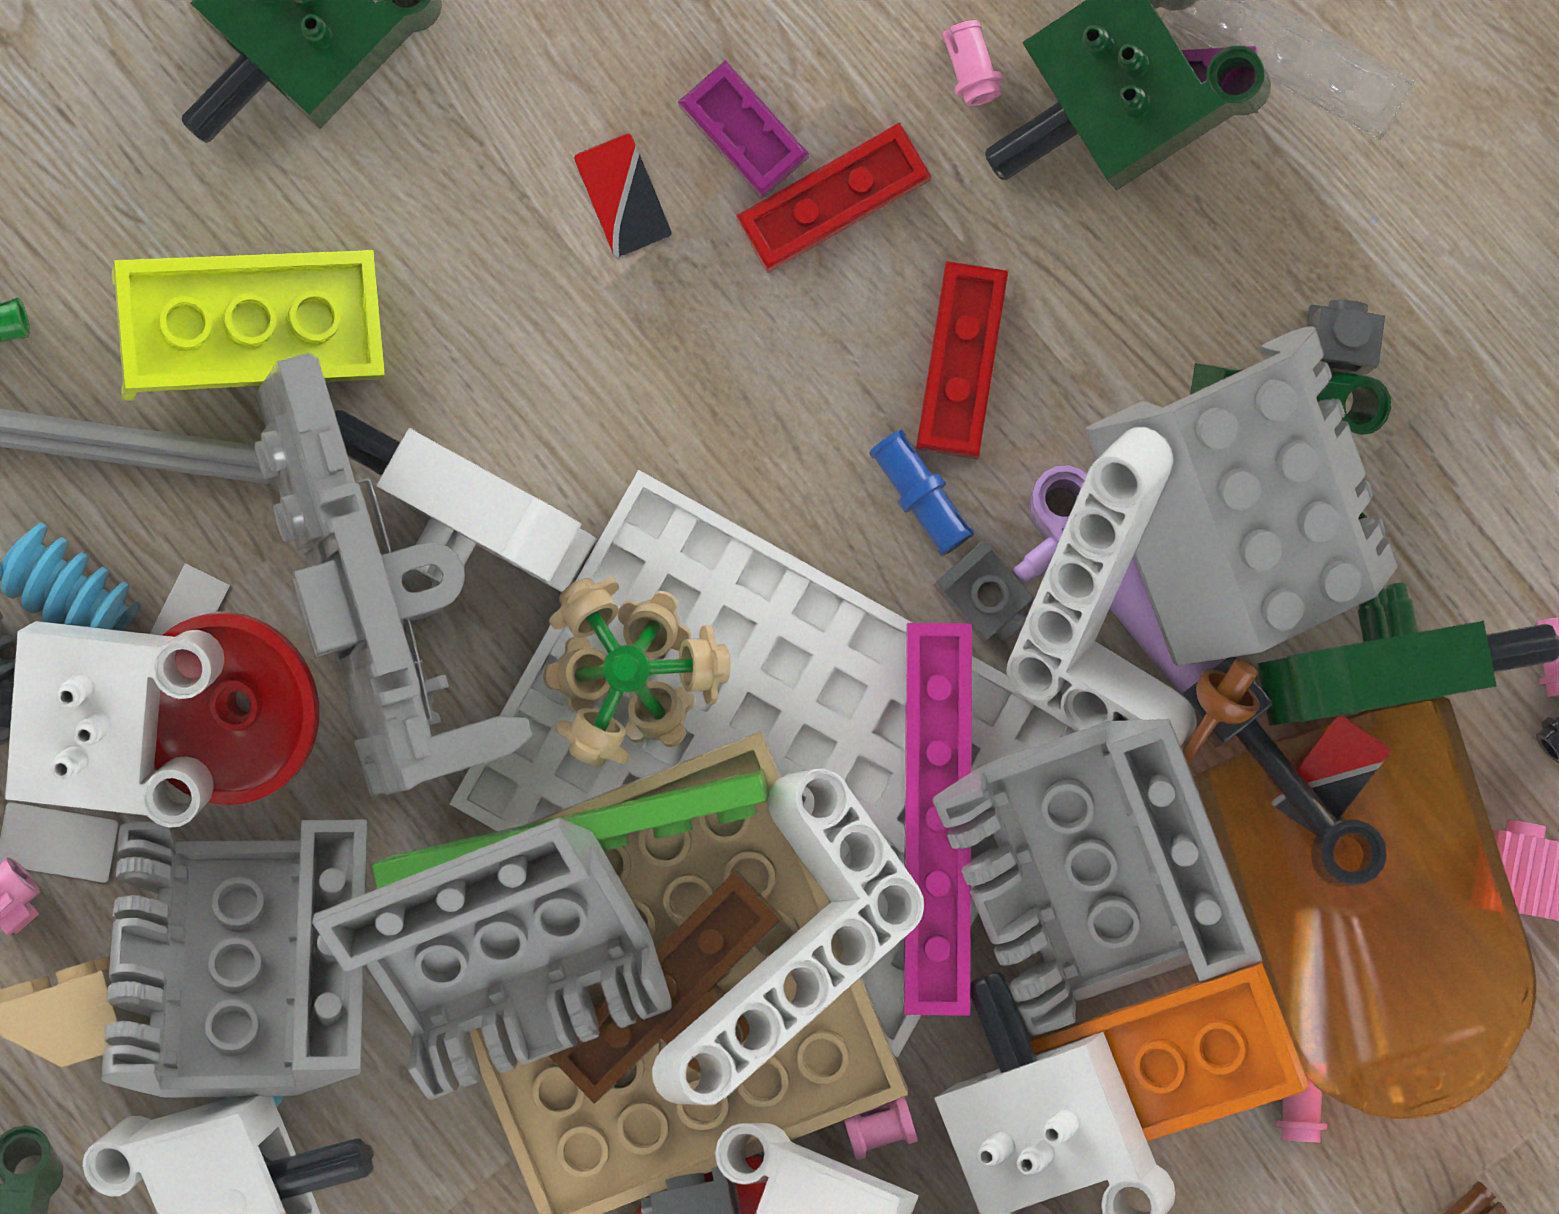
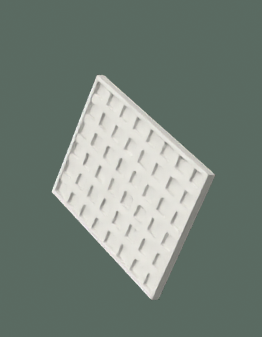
(806, 668)

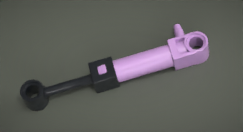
(1137, 616)

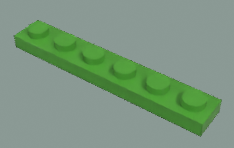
(664, 812)

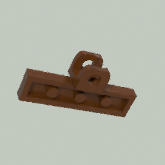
(692, 964)

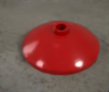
(243, 750)

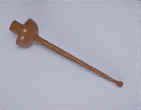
(1224, 699)

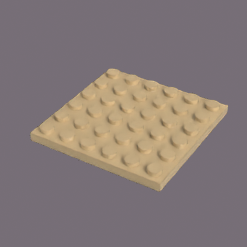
(633, 1139)

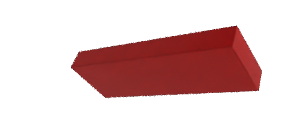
(833, 197)
(962, 360)

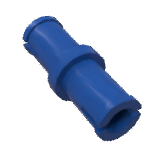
(921, 492)

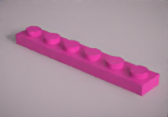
(935, 758)

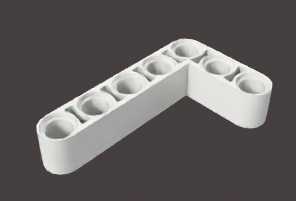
(1056, 653)
(808, 952)

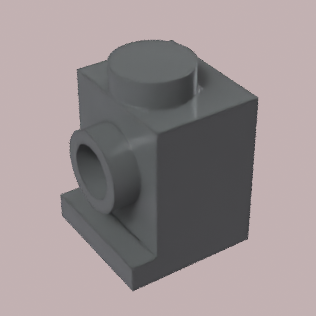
(1348, 335)
(961, 587)
(693, 1196)

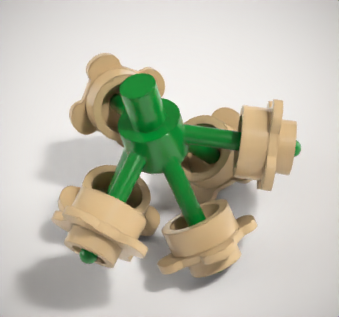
(587, 673)

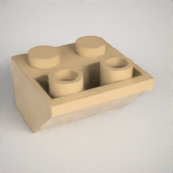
(63, 1020)

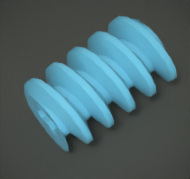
(61, 587)

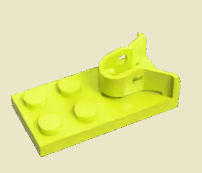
(240, 314)

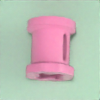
(880, 1127)

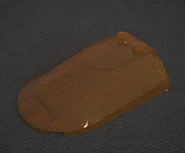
(1399, 985)

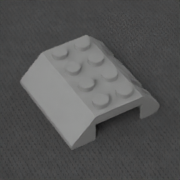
(1257, 509)
(1096, 867)
(504, 948)
(233, 964)

